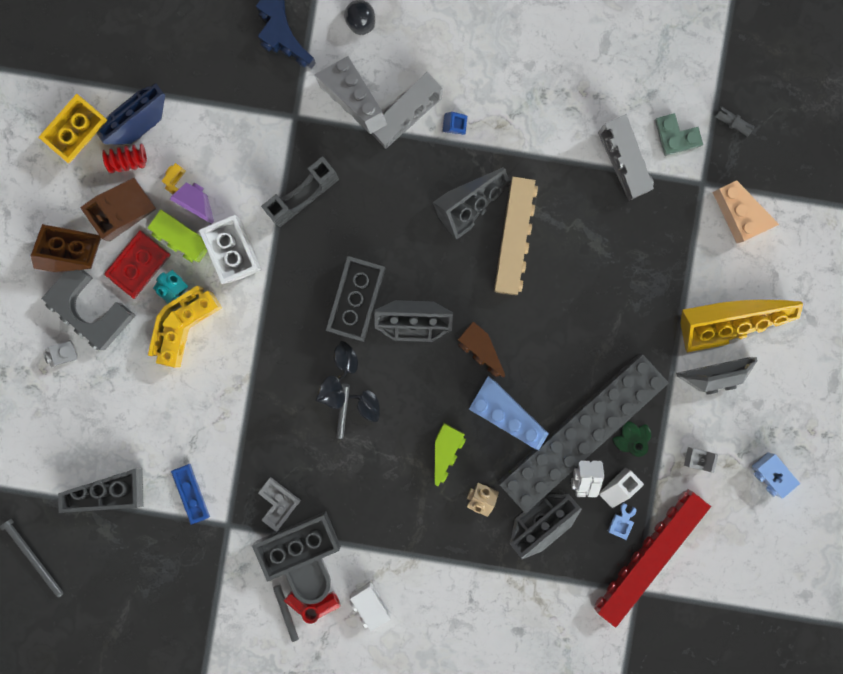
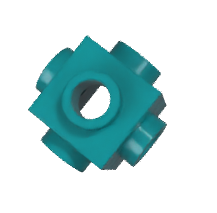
(170, 286)

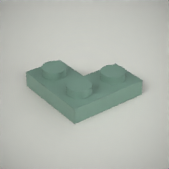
(675, 140)

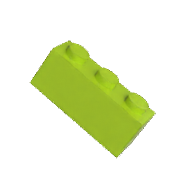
(178, 236)

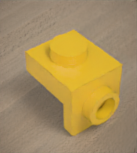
(173, 175)

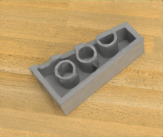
(350, 91)
(626, 157)

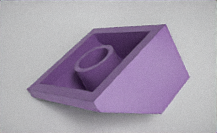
(194, 200)

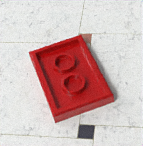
(137, 264)

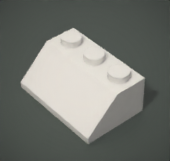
(230, 249)

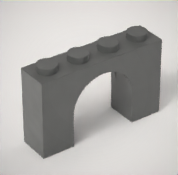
(284, 208)
(63, 298)

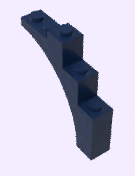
(278, 34)

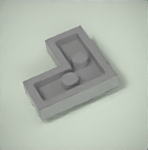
(283, 503)

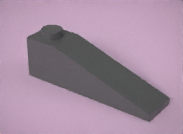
(465, 203)

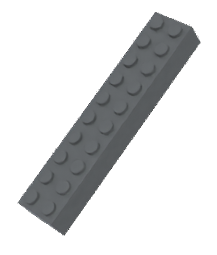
(583, 432)

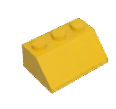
(73, 128)

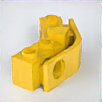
(176, 324)

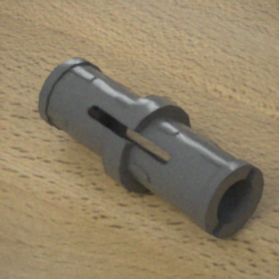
(734, 121)

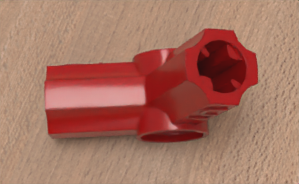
(327, 605)

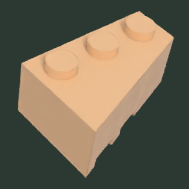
(742, 212)

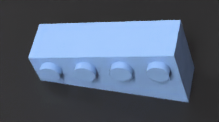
(503, 411)

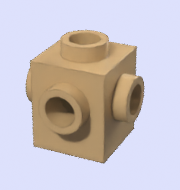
(482, 499)

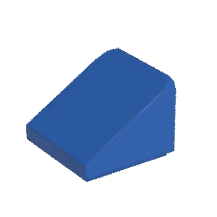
(455, 123)

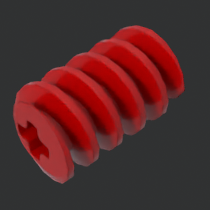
(125, 160)

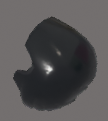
(360, 17)

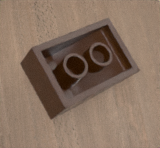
(64, 249)

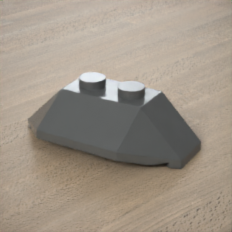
(413, 320)
(719, 376)
(543, 524)

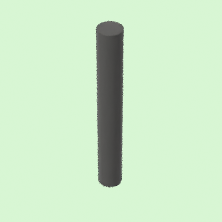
(342, 413)
(286, 614)

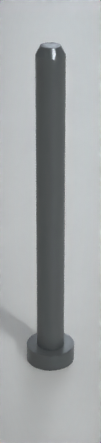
(31, 557)

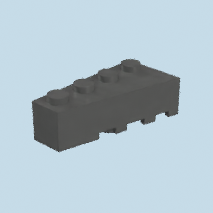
(114, 492)

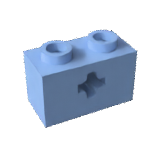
(784, 479)

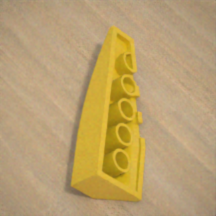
(720, 322)

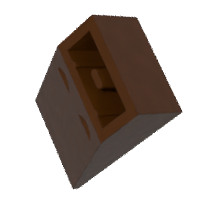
(118, 209)
(479, 343)

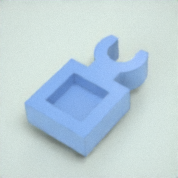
(621, 524)

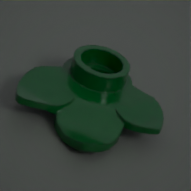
(631, 436)

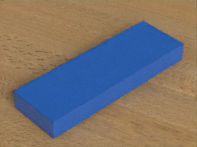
(190, 494)

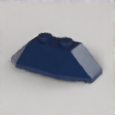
(133, 117)

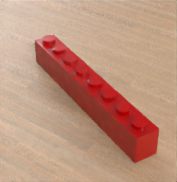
(652, 557)

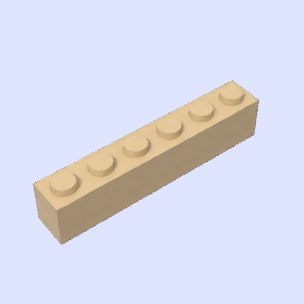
(514, 236)

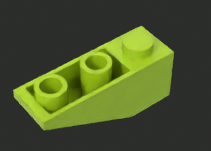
(446, 445)

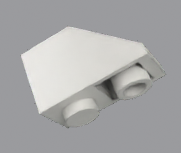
(621, 488)

